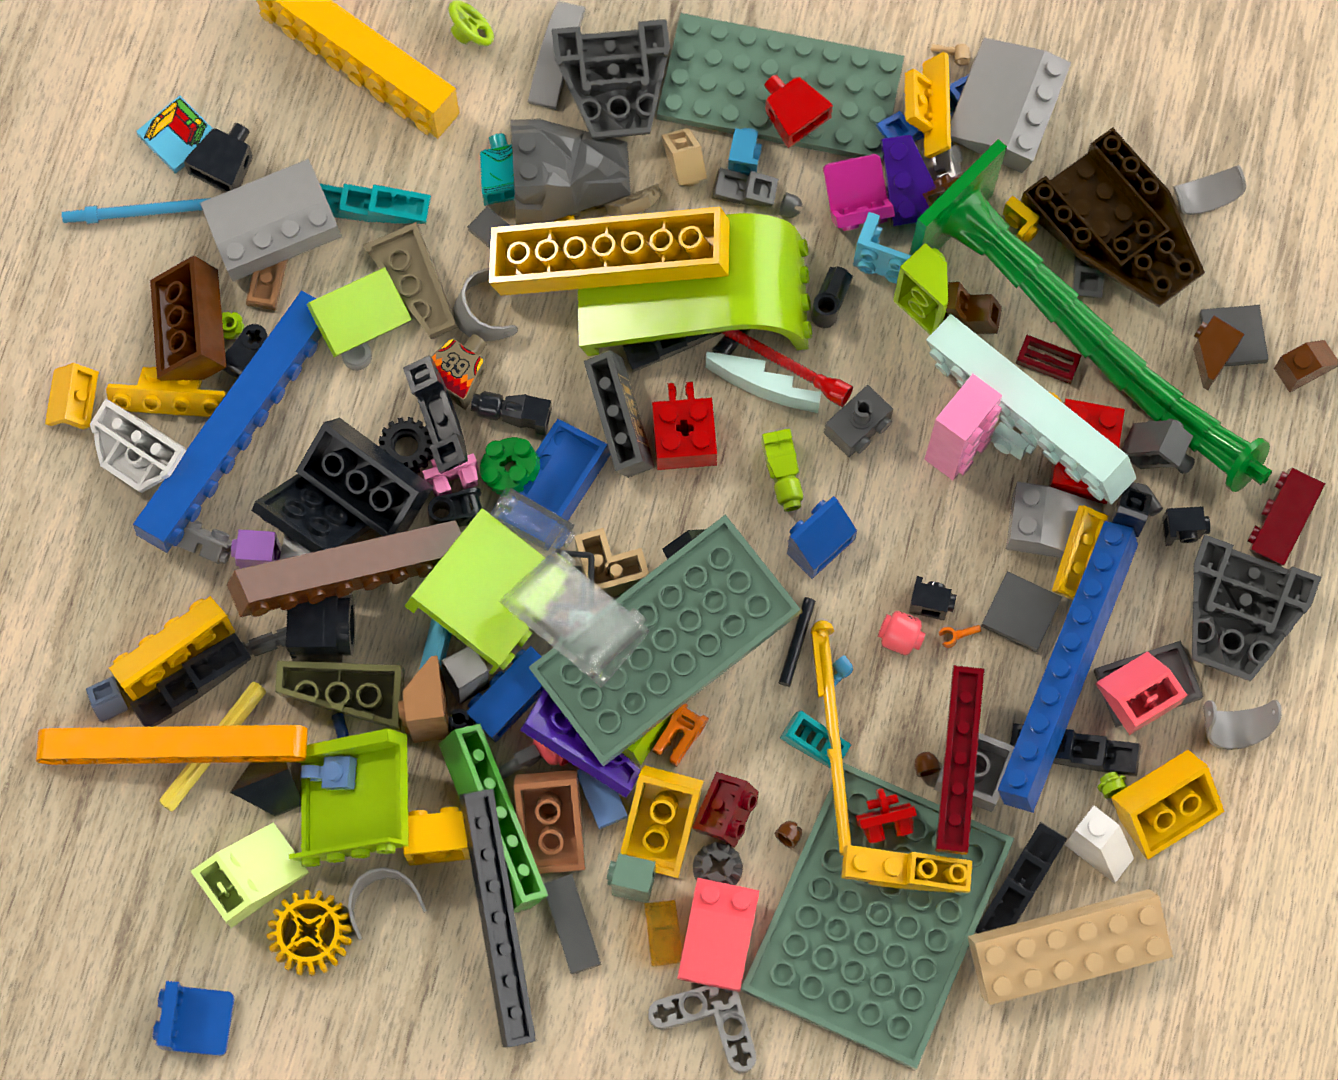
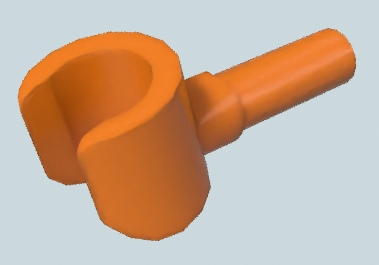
(958, 634)

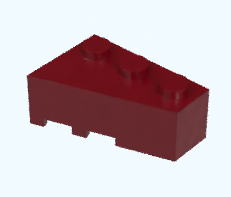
(1285, 515)

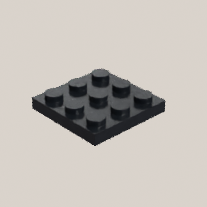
(309, 515)

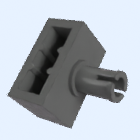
(859, 421)
(1159, 445)

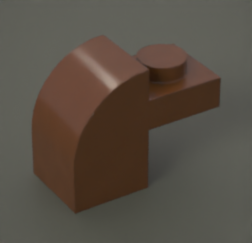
(977, 312)

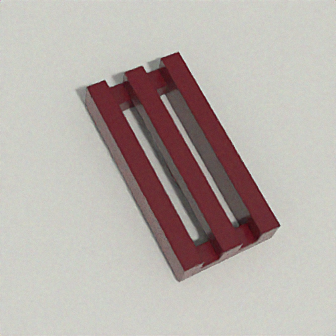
(1046, 369)

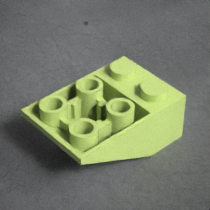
(249, 873)

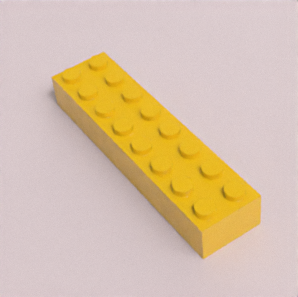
(367, 60)
(610, 251)

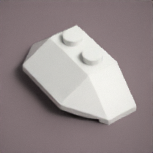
(133, 447)

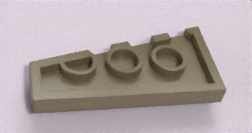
(414, 277)

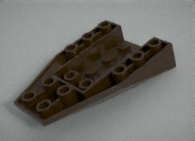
(1124, 216)

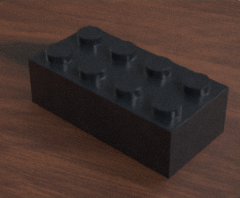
(364, 478)

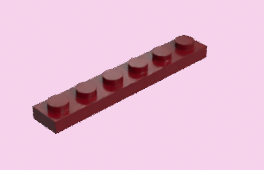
(960, 760)

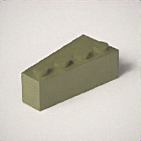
(346, 688)

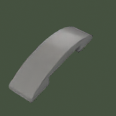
(547, 78)

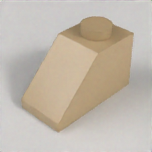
(684, 157)

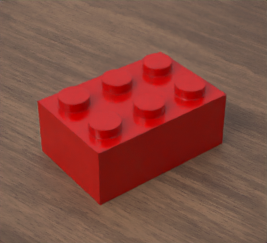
(1106, 421)

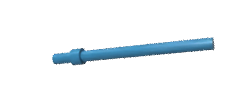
(93, 214)

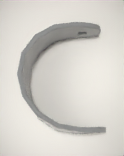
(1211, 191)
(469, 323)
(1240, 728)
(368, 878)

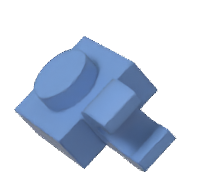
(336, 774)

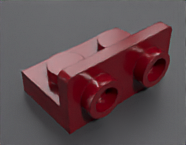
(726, 808)

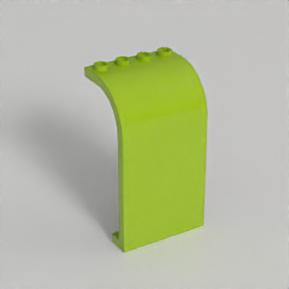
(760, 293)

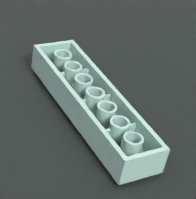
(1034, 411)

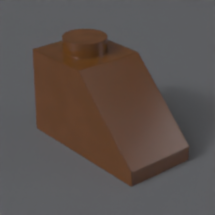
(1214, 348)
(1305, 364)

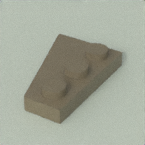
(634, 203)

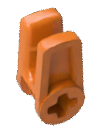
(679, 724)

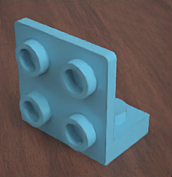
(875, 258)

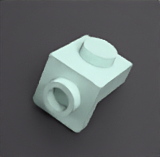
(1010, 441)

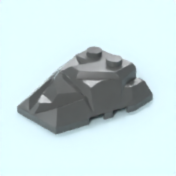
(614, 75)
(564, 171)
(1243, 607)

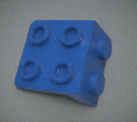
(193, 1019)

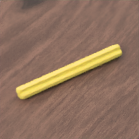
(194, 771)

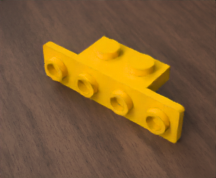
(929, 103)
(165, 397)

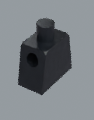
(221, 158)

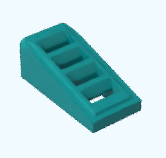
(800, 742)

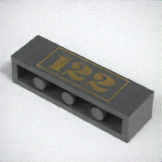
(619, 414)

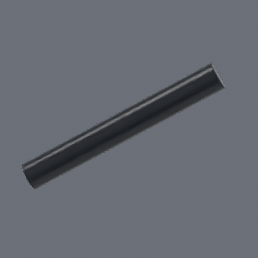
(797, 642)

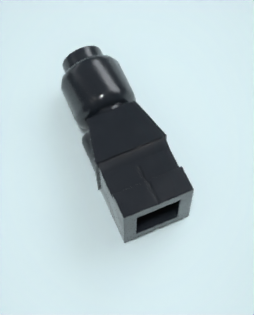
(515, 410)

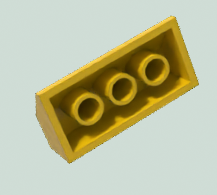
(171, 647)

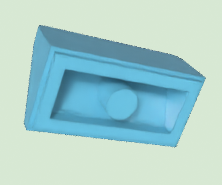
(436, 643)

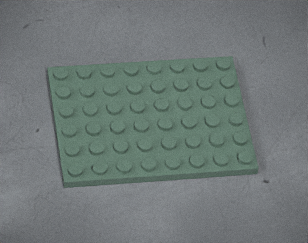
(872, 955)

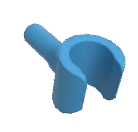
(843, 668)

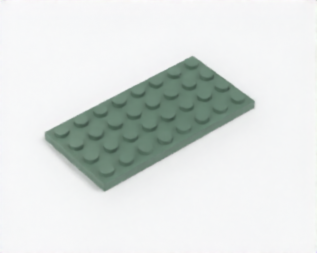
(721, 73)
(703, 617)

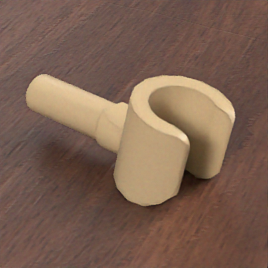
(961, 52)

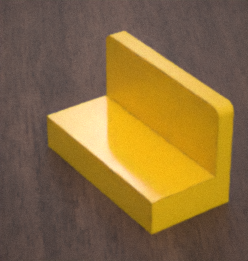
(72, 396)

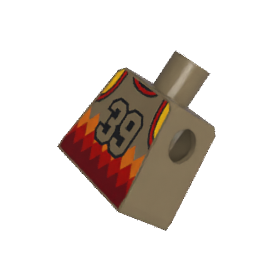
(461, 368)

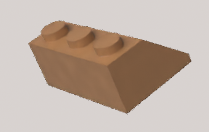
(425, 704)

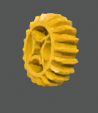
(292, 912)

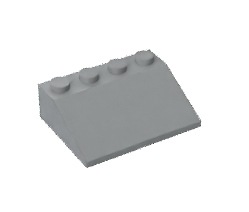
(1008, 100)
(270, 220)

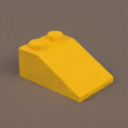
(662, 818)

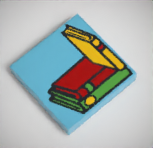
(174, 133)

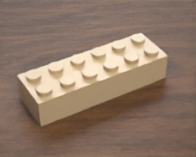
(1070, 946)

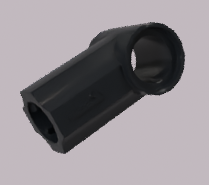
(831, 296)

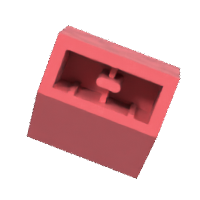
(1141, 692)

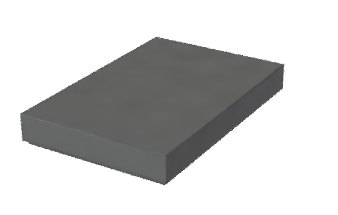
(1171, 656)

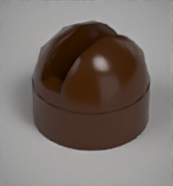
(926, 764)
(789, 834)

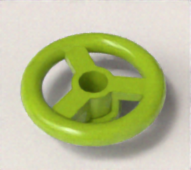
(466, 26)

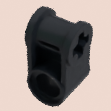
(243, 349)
(457, 505)

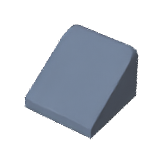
(106, 699)

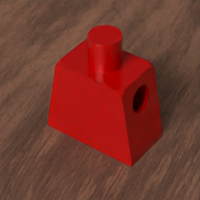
(795, 108)

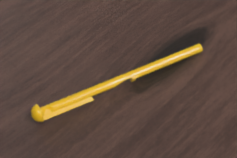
(825, 688)

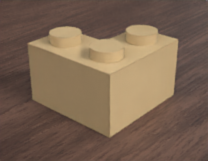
(611, 573)

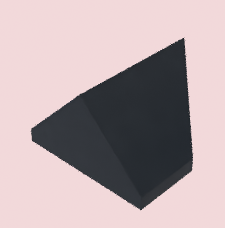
(268, 787)

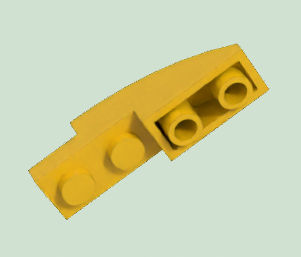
(907, 871)

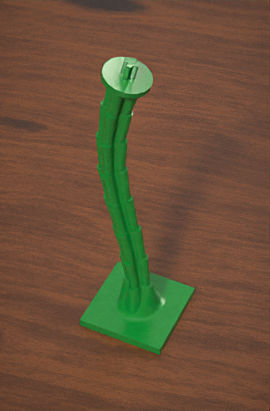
(971, 220)

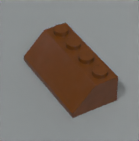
(188, 321)

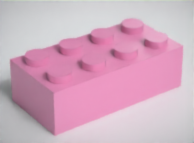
(964, 428)

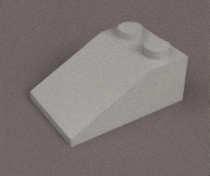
(1043, 519)

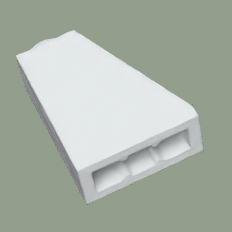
(1101, 844)

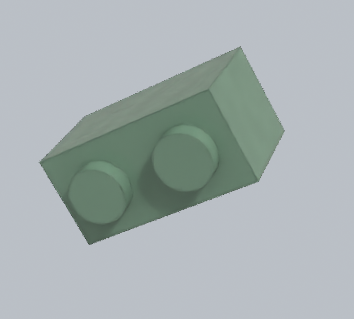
(631, 877)

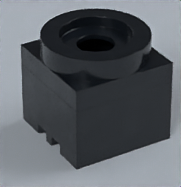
(321, 630)

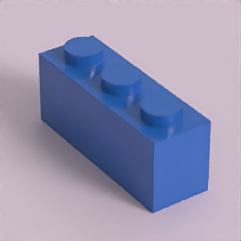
(508, 696)

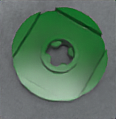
(502, 452)

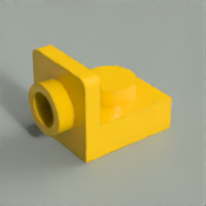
(1021, 217)

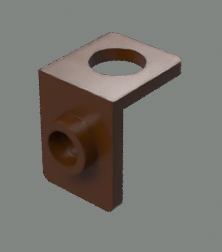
(941, 185)

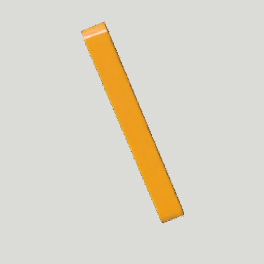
(172, 744)

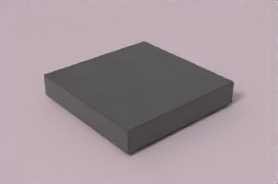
(1248, 321)
(1021, 611)

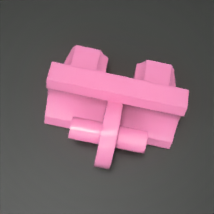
(466, 472)

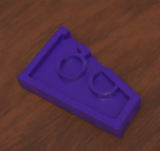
(905, 179)

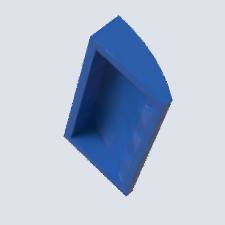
(567, 468)

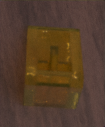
(663, 933)

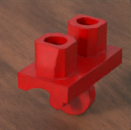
(872, 821)

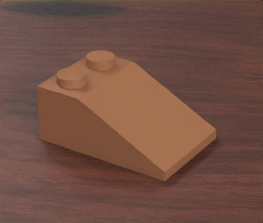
(551, 819)

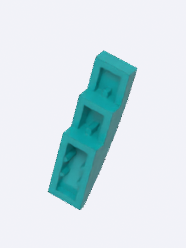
(377, 204)

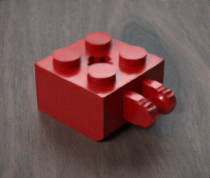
(686, 415)

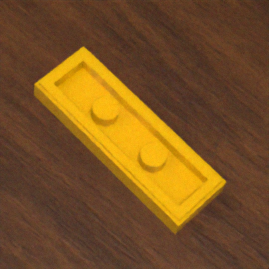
(1078, 550)

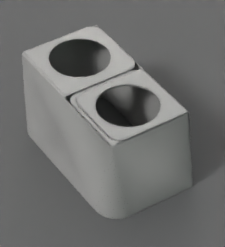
(465, 674)

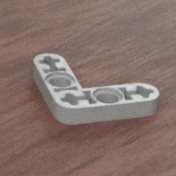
(721, 1014)

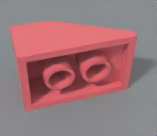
(718, 934)

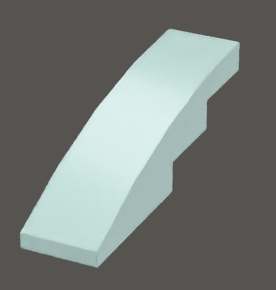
(751, 376)

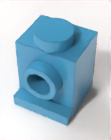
(744, 151)

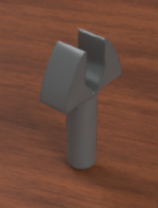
(523, 758)

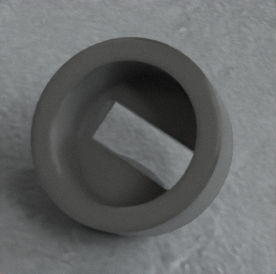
(788, 205)

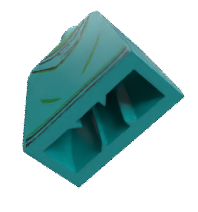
(497, 171)

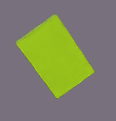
(359, 312)

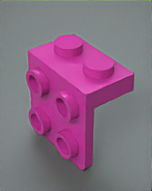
(855, 190)

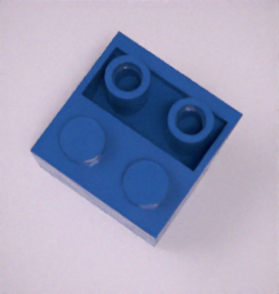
(820, 537)

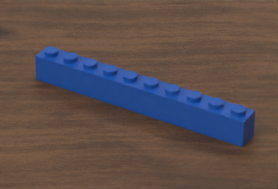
(230, 427)
(1068, 667)

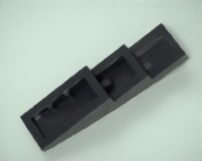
(648, 353)
(191, 682)
(1093, 752)
(1023, 879)

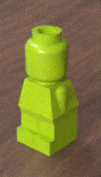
(783, 468)

